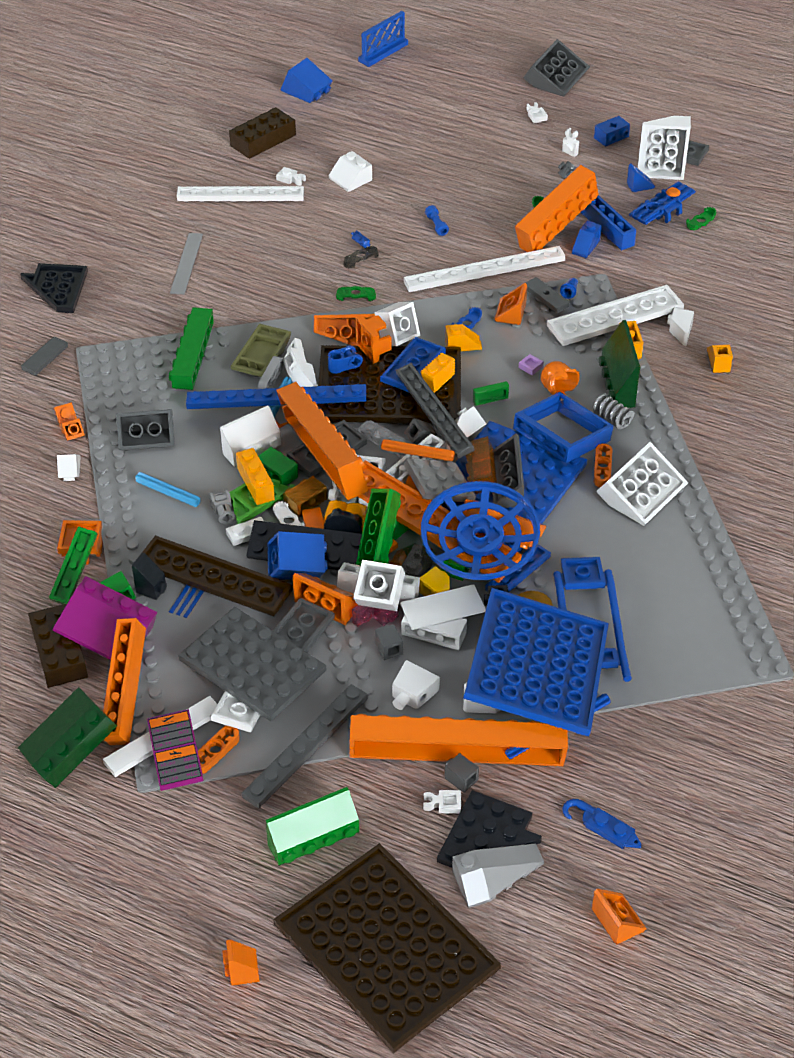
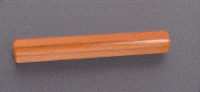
(417, 450)

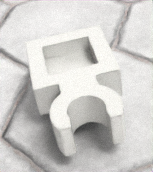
(536, 114)
(570, 144)
(288, 176)
(447, 801)

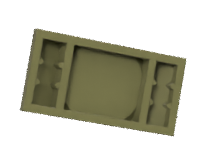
(260, 349)

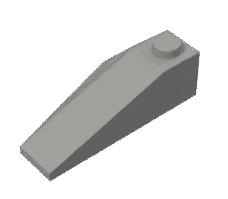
(489, 871)

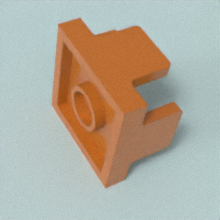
(368, 338)
(68, 531)

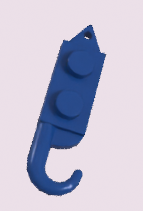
(604, 824)

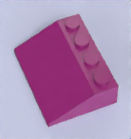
(93, 616)

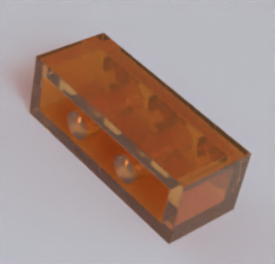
(481, 462)

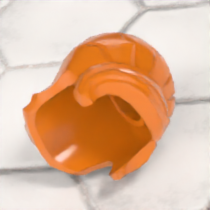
(559, 377)

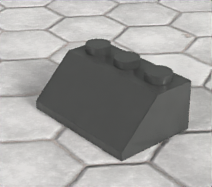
(145, 429)

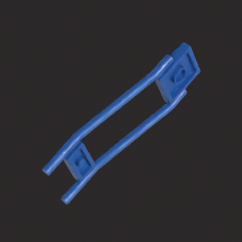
(588, 574)

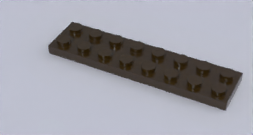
(218, 576)

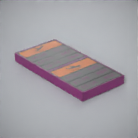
(175, 750)

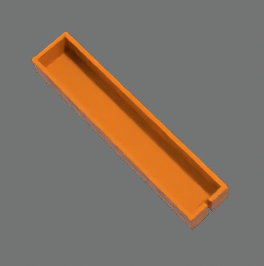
(323, 441)
(447, 737)

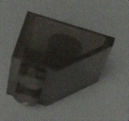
(413, 560)

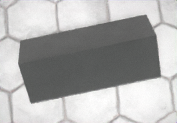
(508, 470)

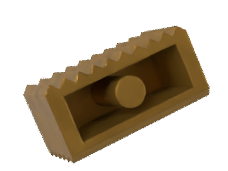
(305, 495)

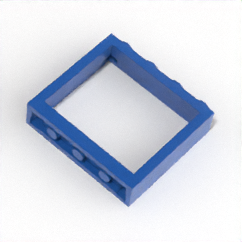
(526, 424)

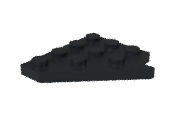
(57, 284)
(486, 825)

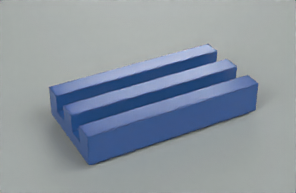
(186, 601)

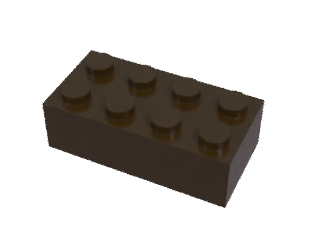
(262, 132)
(59, 656)

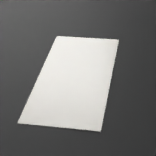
(442, 607)

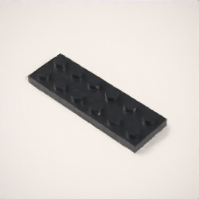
(340, 545)

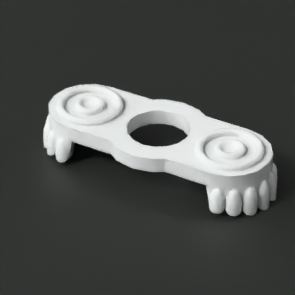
(282, 512)

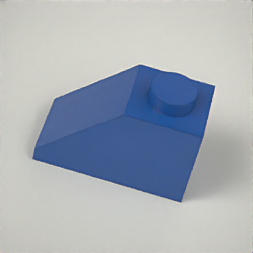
(587, 239)

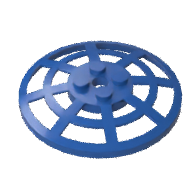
(480, 523)

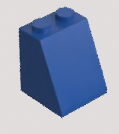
(306, 81)
(296, 554)

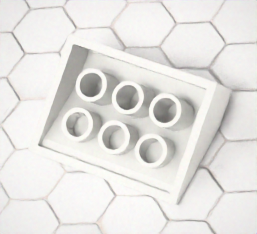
(664, 147)
(643, 485)

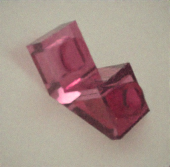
(363, 614)

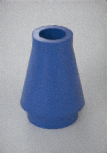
(569, 289)

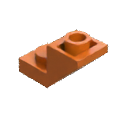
(68, 421)

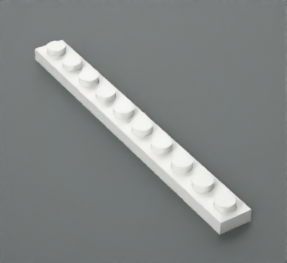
(484, 268)

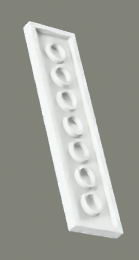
(607, 316)

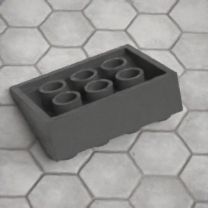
(556, 70)

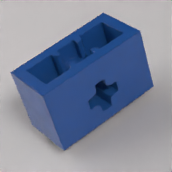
(612, 131)

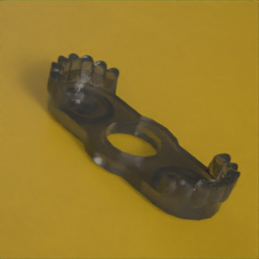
(350, 260)

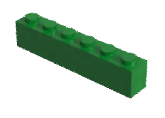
(191, 349)

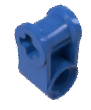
(342, 359)

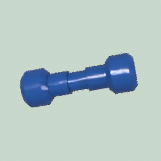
(440, 227)

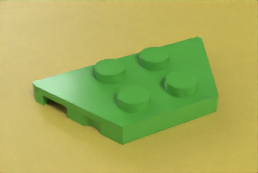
(245, 506)

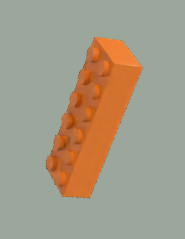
(557, 210)

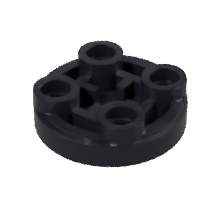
(344, 521)

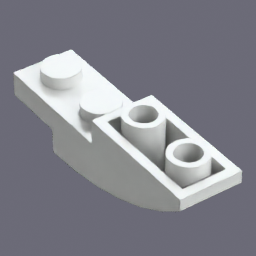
(297, 367)

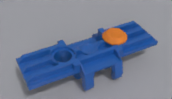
(663, 204)

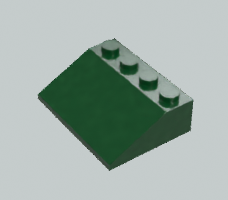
(621, 366)
(66, 737)

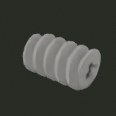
(612, 411)

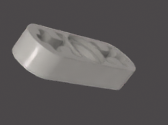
(271, 373)

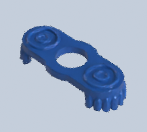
(473, 316)

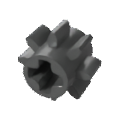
(566, 169)

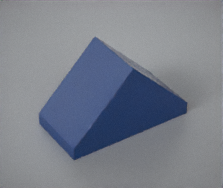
(638, 180)

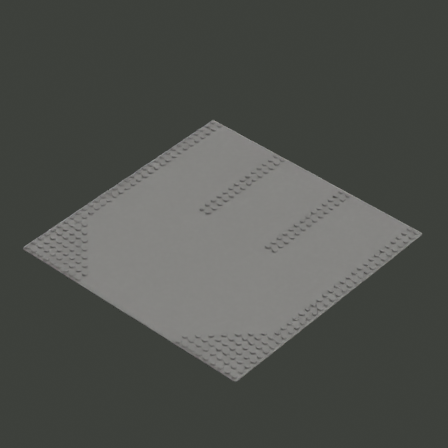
(677, 580)

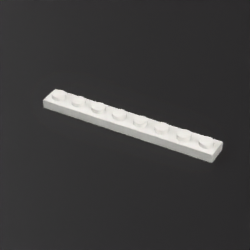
(241, 193)

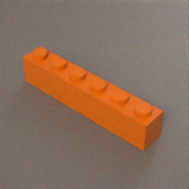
(124, 678)

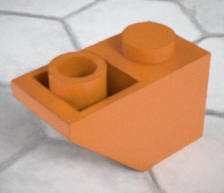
(240, 963)

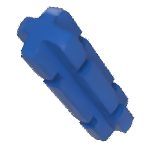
(360, 239)

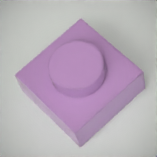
(531, 364)

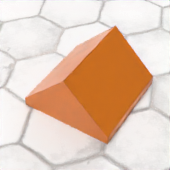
(512, 306)
(616, 915)

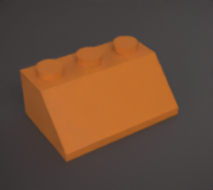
(324, 595)

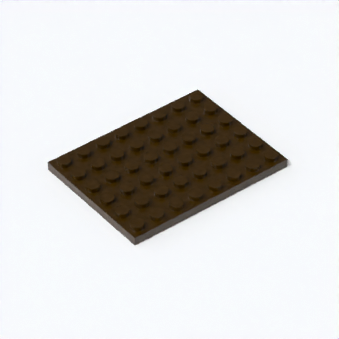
(384, 401)
(387, 946)

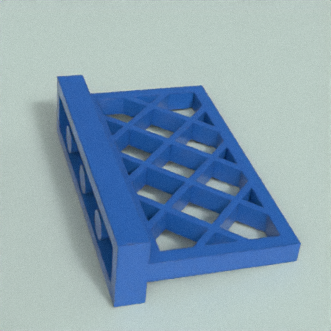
(386, 46)

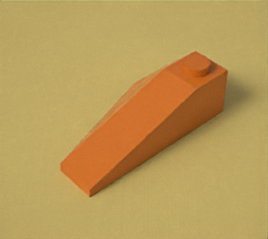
(339, 326)

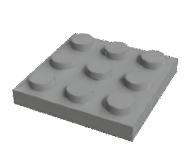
(435, 477)

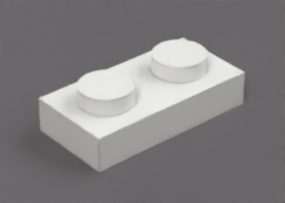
(241, 532)

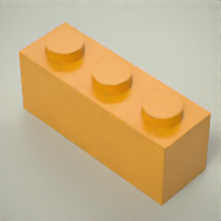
(255, 476)

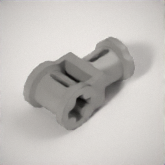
(222, 505)

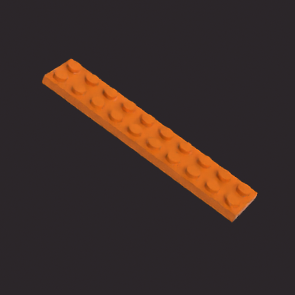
(412, 512)

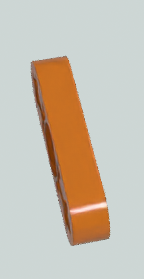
(599, 459)
(218, 740)

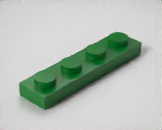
(73, 565)

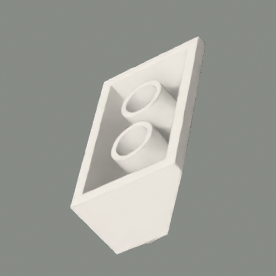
(253, 430)

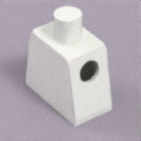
(414, 686)

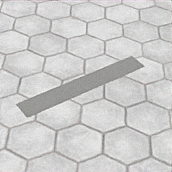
(186, 263)

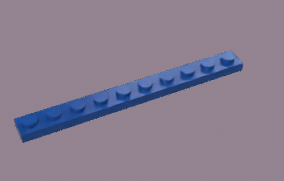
(269, 396)

